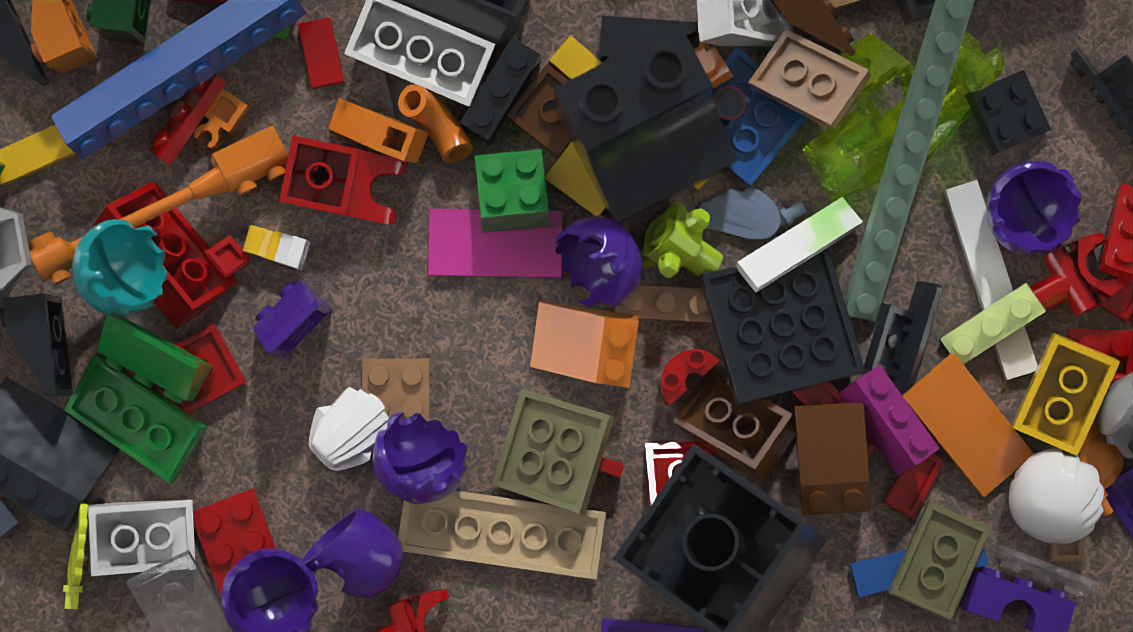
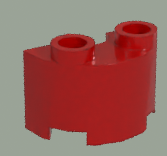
(679, 367)

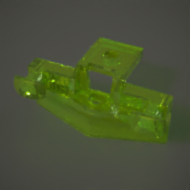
(860, 144)

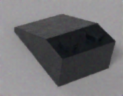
(39, 334)

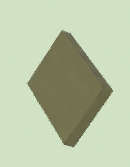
(939, 560)

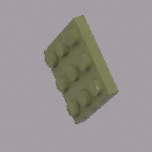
(553, 451)

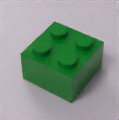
(512, 190)

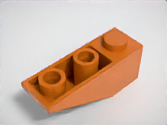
(378, 131)

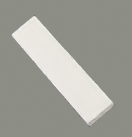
(798, 244)

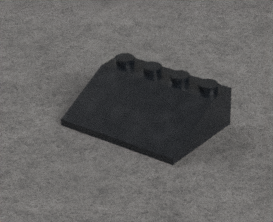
(48, 456)

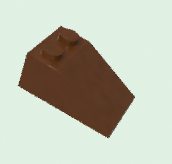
(743, 435)
(832, 458)

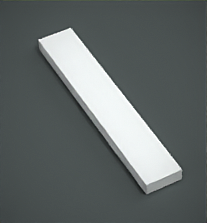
(988, 272)

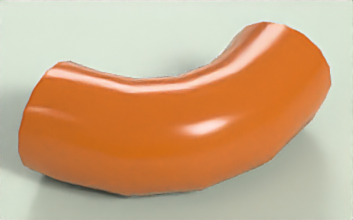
(436, 119)

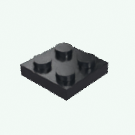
(1008, 112)

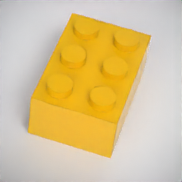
(1065, 394)

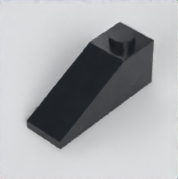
(623, 33)
(16, 44)

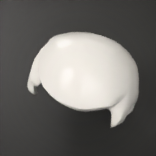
(1056, 497)

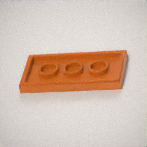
(967, 425)

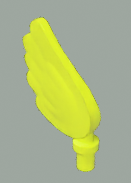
(76, 561)

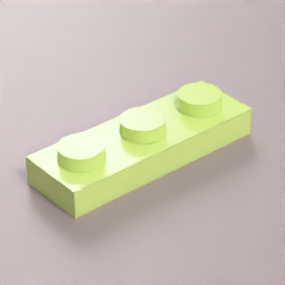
(993, 324)

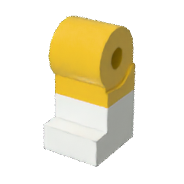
(277, 247)

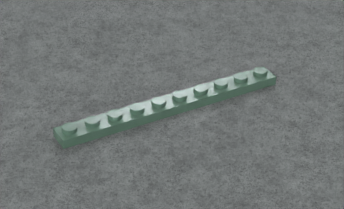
(907, 156)

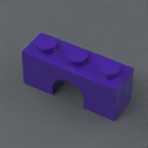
(989, 594)

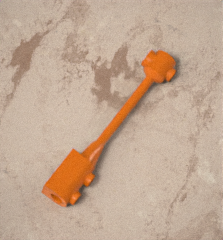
(234, 169)

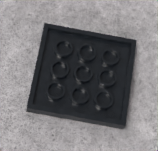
(785, 333)

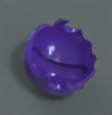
(1033, 207)
(601, 259)
(418, 459)
(269, 593)

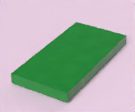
(135, 418)

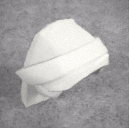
(347, 429)

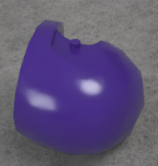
(360, 552)

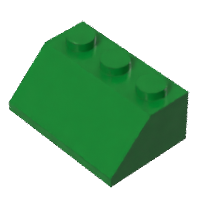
(152, 359)

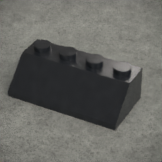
(486, 19)

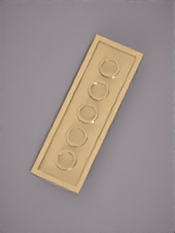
(505, 533)

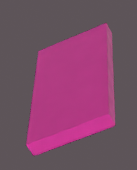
(462, 249)

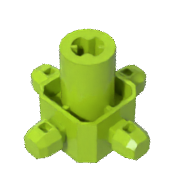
(677, 241)

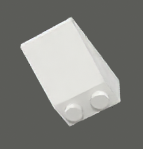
(740, 23)
(137, 535)

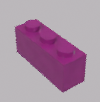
(890, 421)

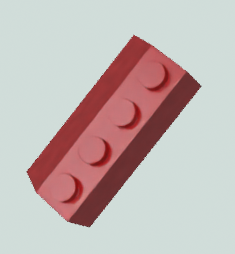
(190, 280)

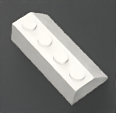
(420, 49)

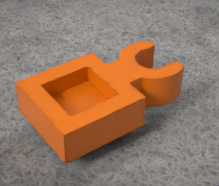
(713, 64)
(223, 114)

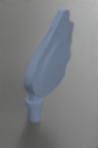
(748, 214)

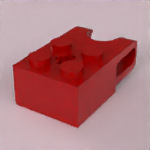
(349, 181)

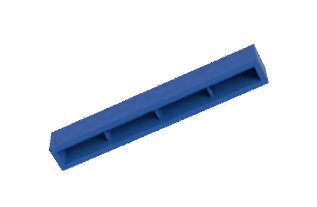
(171, 71)

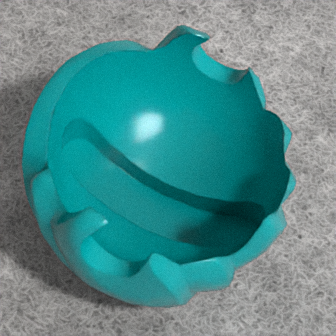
(118, 268)

